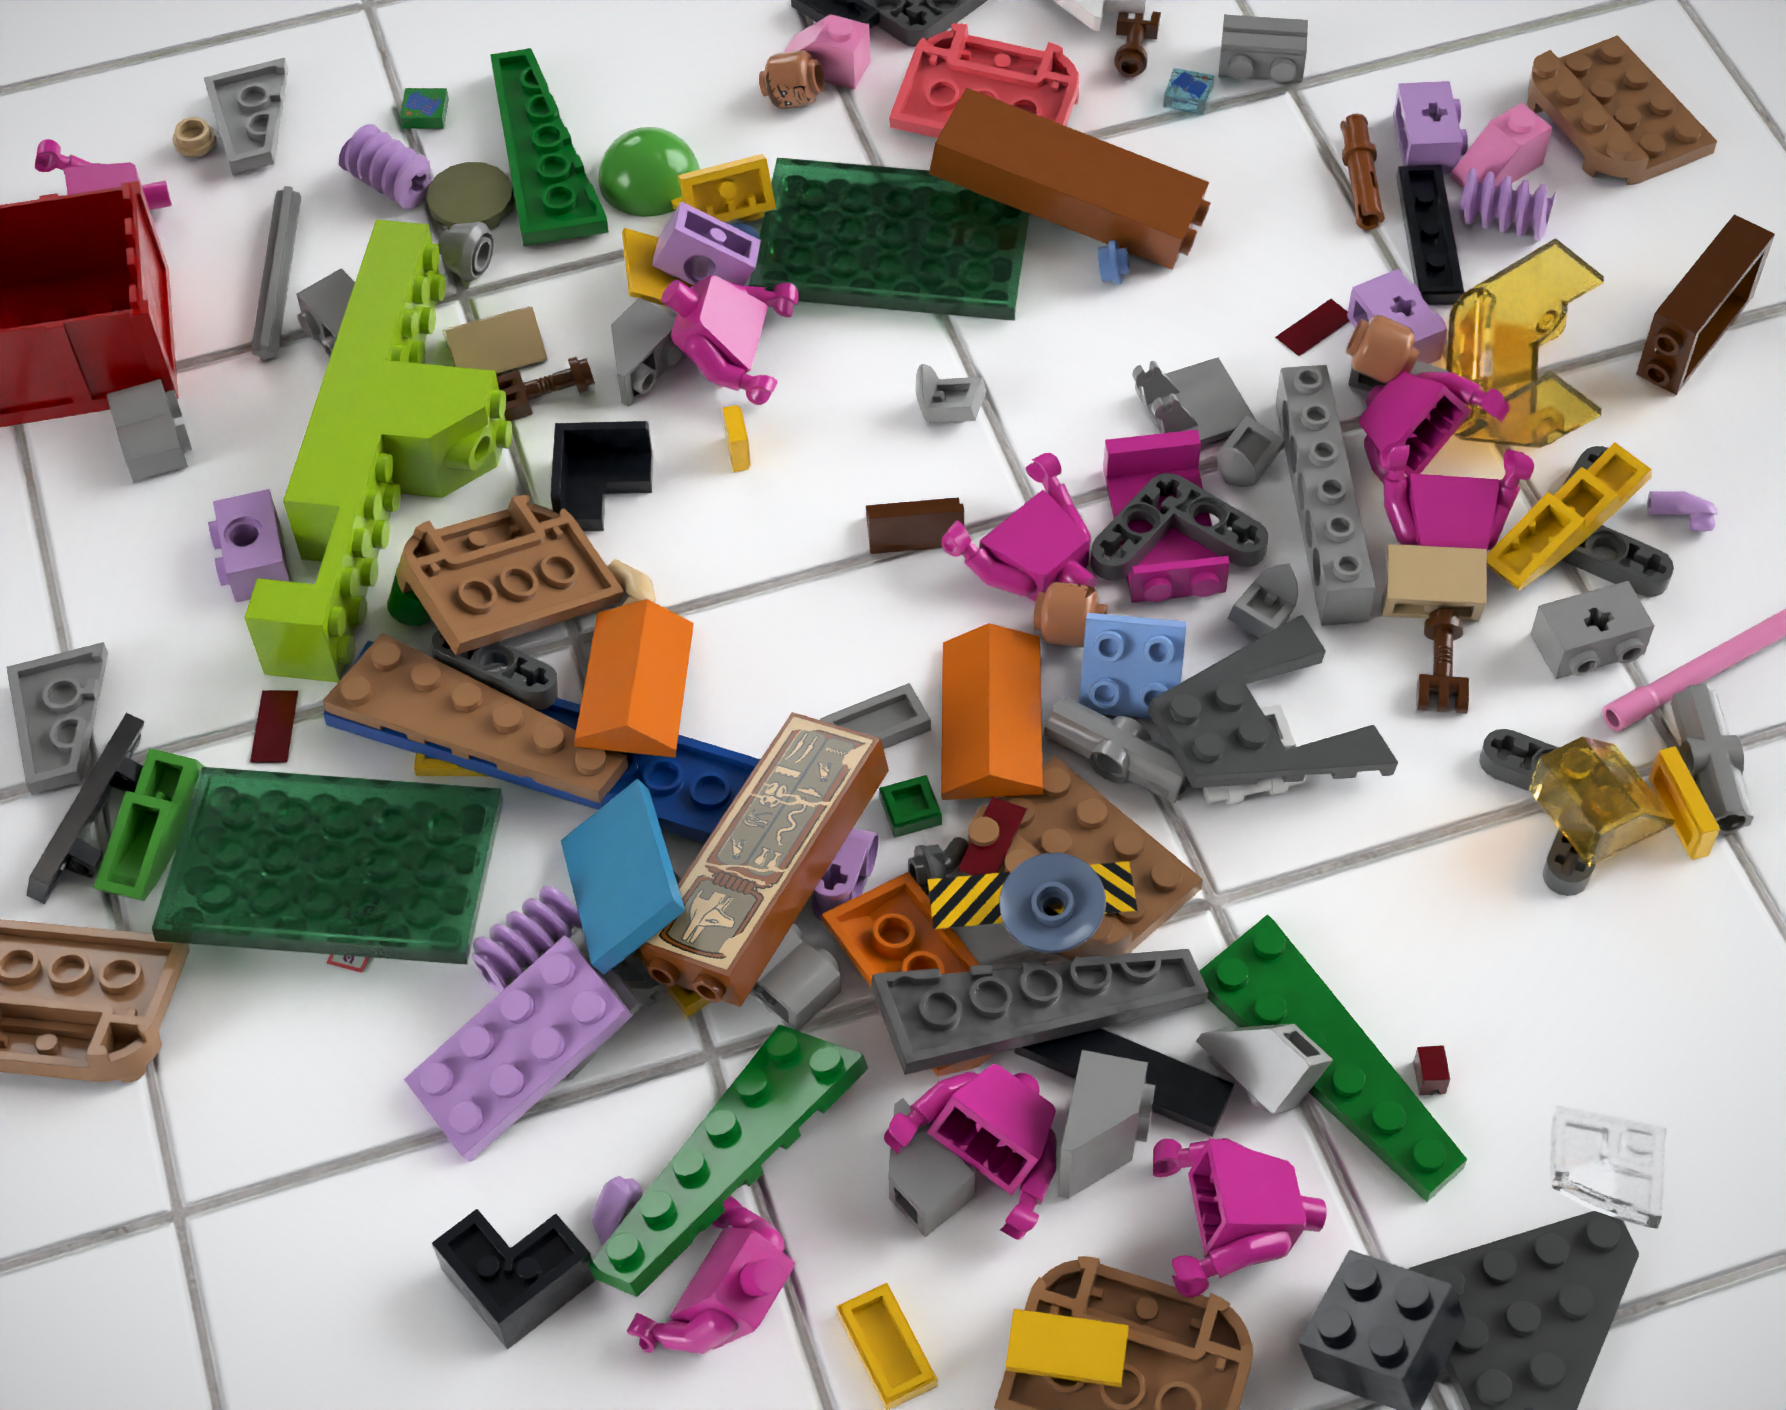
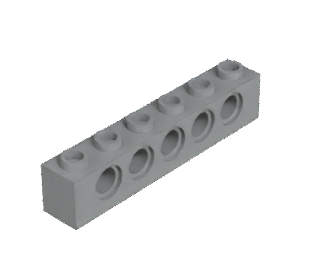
(1325, 496)

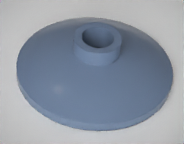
(1049, 881)

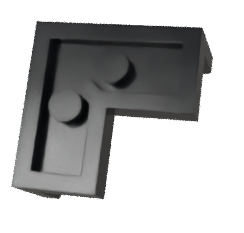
(599, 461)
(518, 1284)

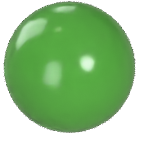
(642, 171)

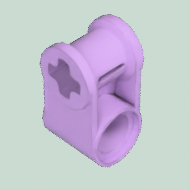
(847, 872)

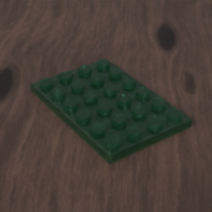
(890, 241)
(330, 865)

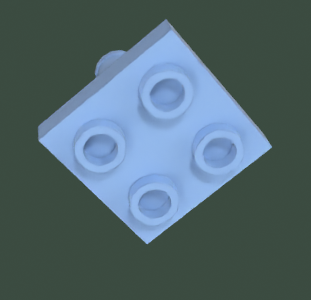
(1129, 662)

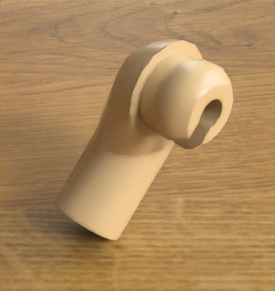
(633, 581)

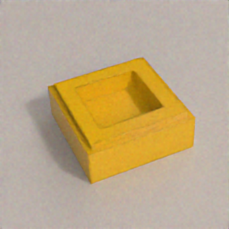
(736, 438)

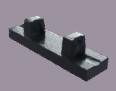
(67, 846)

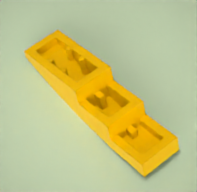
(1568, 517)

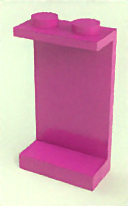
(1176, 563)

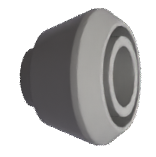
(467, 249)

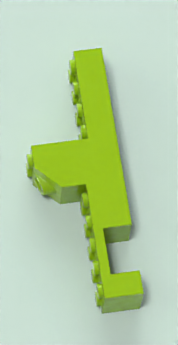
(374, 434)

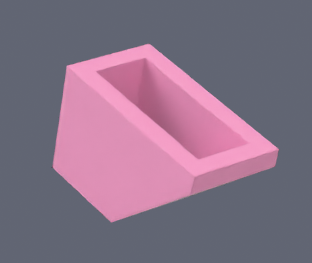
(839, 46)
(1507, 146)

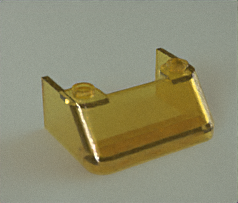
(1497, 342)

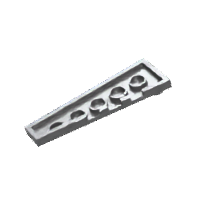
(989, 1011)

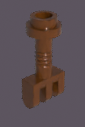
(1132, 57)
(520, 393)
(1443, 628)

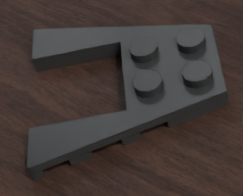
(1227, 739)

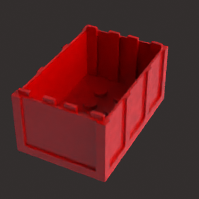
(81, 303)

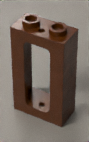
(1704, 304)

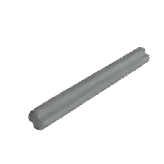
(276, 274)

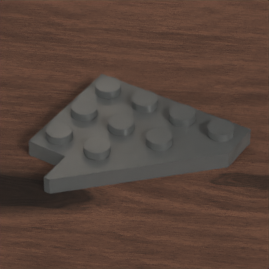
(1535, 1311)

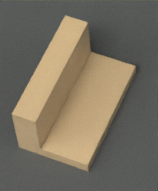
(497, 341)
(1434, 579)

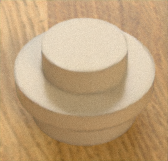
(193, 137)

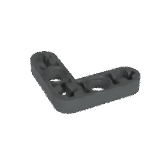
(921, 18)
(1180, 515)
(1641, 554)
(523, 678)
(1513, 773)

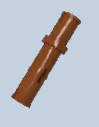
(1359, 157)

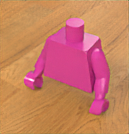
(88, 176)
(721, 329)
(1423, 414)
(1449, 508)
(1035, 544)
(994, 1126)
(1243, 1208)
(727, 1291)

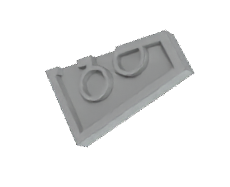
(249, 112)
(56, 713)

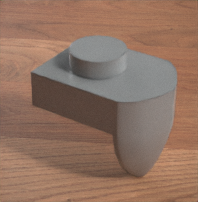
(948, 398)
(1248, 453)
(1267, 601)

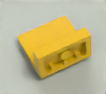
(729, 189)

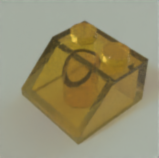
(1597, 798)

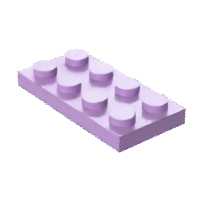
(517, 1048)

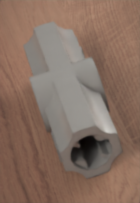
(1117, 748)
(1712, 756)

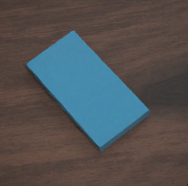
(621, 877)

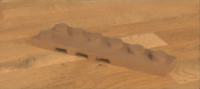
(441, 705)

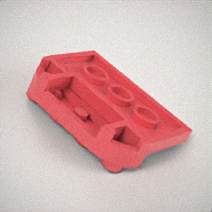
(953, 60)

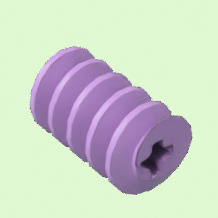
(387, 166)
(1506, 204)
(524, 936)

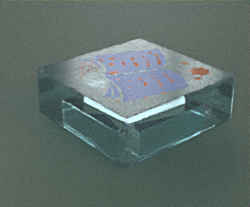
(1188, 91)

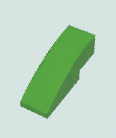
(148, 825)

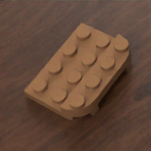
(1616, 112)
(505, 574)
(1085, 824)
(83, 1000)
(1177, 1347)

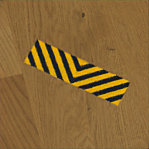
(976, 898)

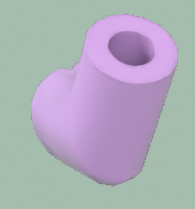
(1683, 503)
(612, 1203)

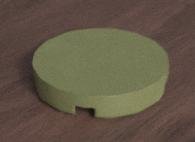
(470, 194)

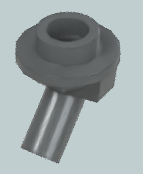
(933, 863)

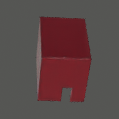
(1431, 1070)

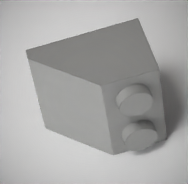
(1104, 1119)

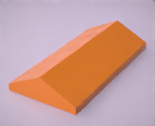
(635, 680)
(991, 714)
(895, 933)

